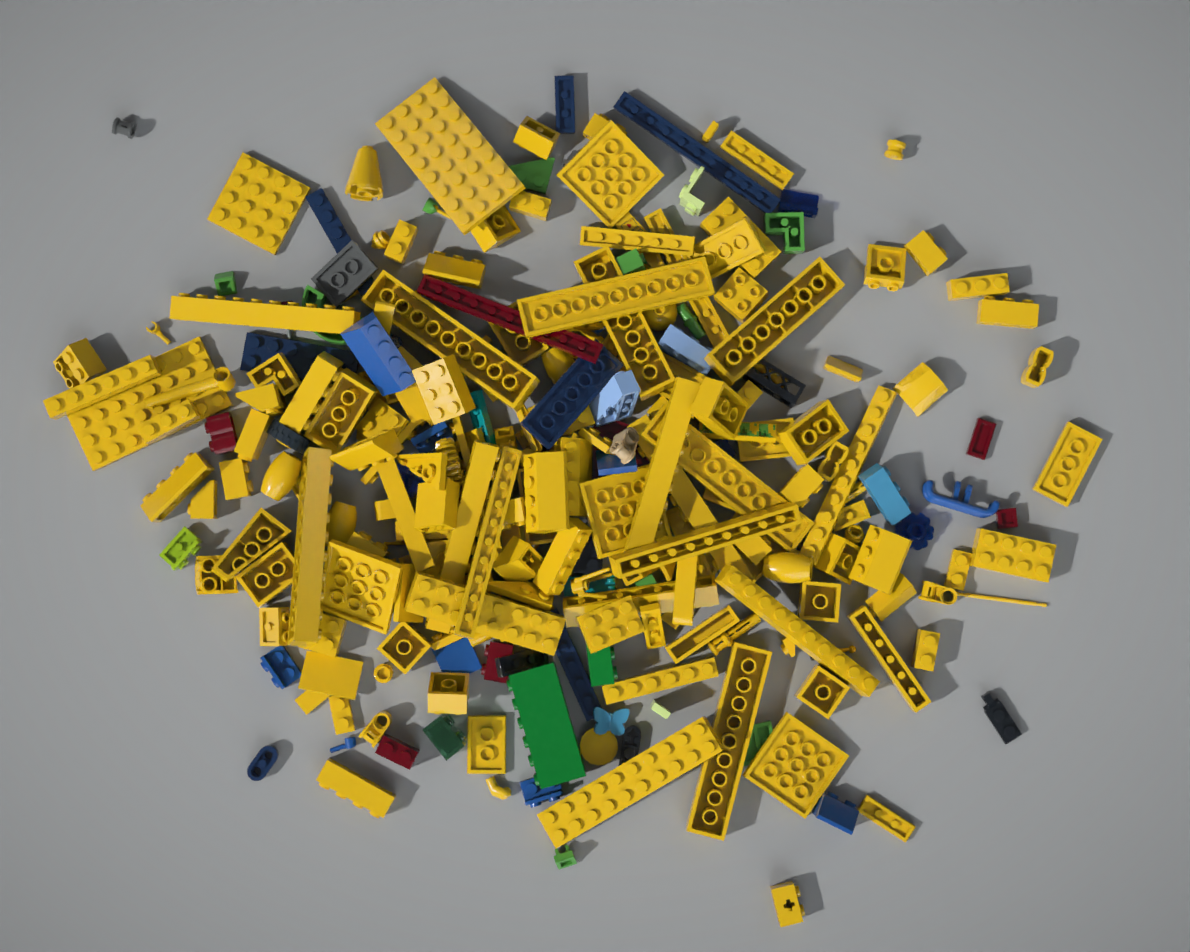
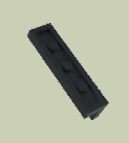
(771, 388)

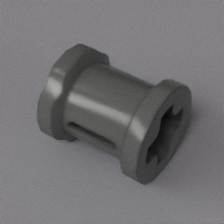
(123, 128)

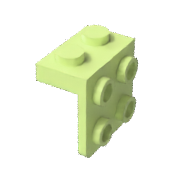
(692, 204)

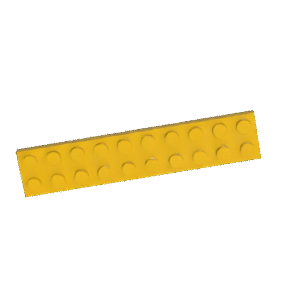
(615, 297)
(729, 480)

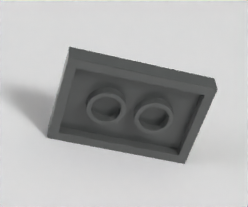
(344, 273)

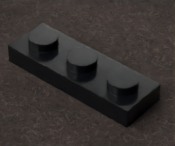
(520, 662)

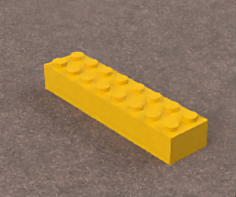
(774, 321)
(629, 332)
(498, 617)

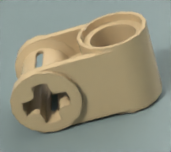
(625, 444)

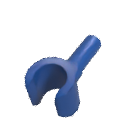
(350, 742)

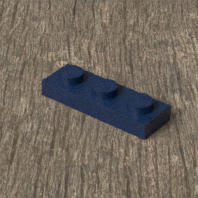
(565, 104)

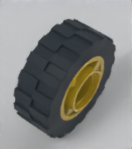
(288, 436)

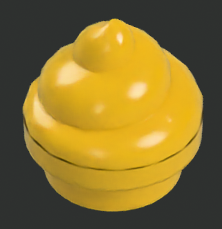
(380, 240)

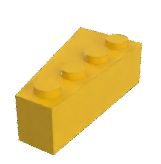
(254, 540)

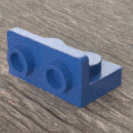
(426, 440)
(281, 667)
(534, 794)

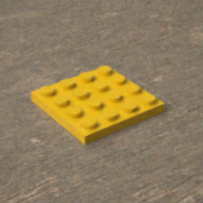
(610, 174)
(258, 203)
(611, 507)
(360, 586)
(795, 765)

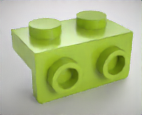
(181, 548)

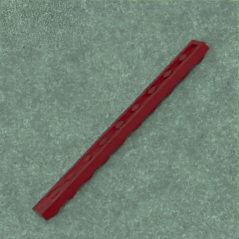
(506, 317)

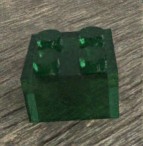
(445, 735)

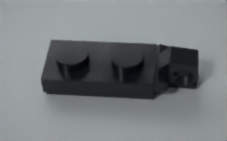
(1000, 719)

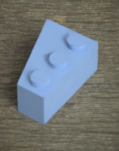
(685, 349)
(615, 399)

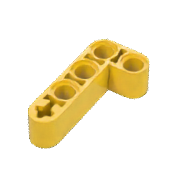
(685, 591)

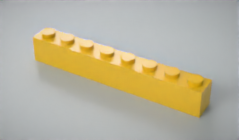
(661, 593)

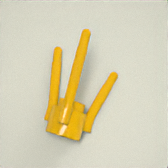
(581, 584)

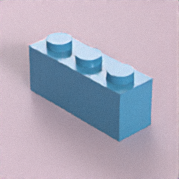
(885, 493)

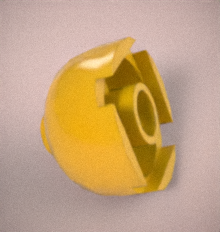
(660, 318)

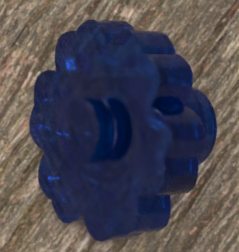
(915, 529)

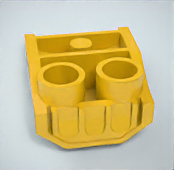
(920, 388)
(207, 581)

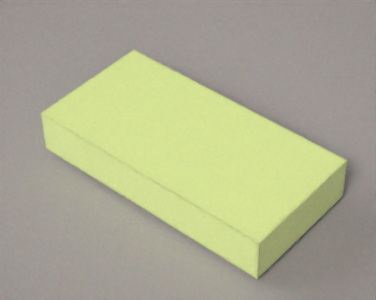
(660, 709)

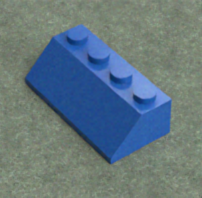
(378, 355)

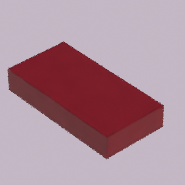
(981, 439)

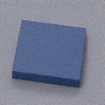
(612, 464)
(458, 657)

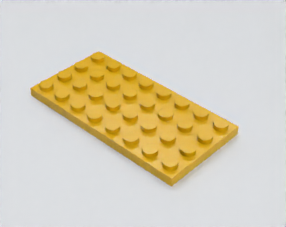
(450, 156)
(109, 426)

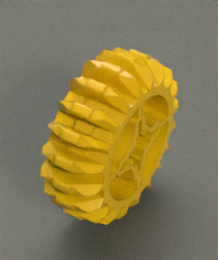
(454, 467)

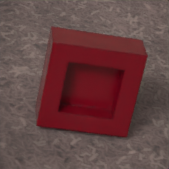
(1006, 518)

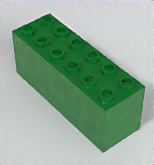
(546, 726)

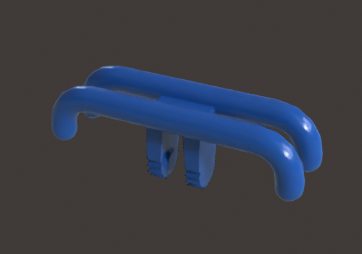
(953, 503)

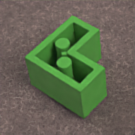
(790, 226)

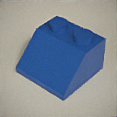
(836, 813)

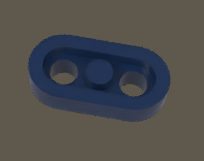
(262, 762)

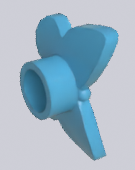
(610, 721)

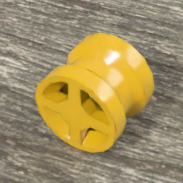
(895, 149)

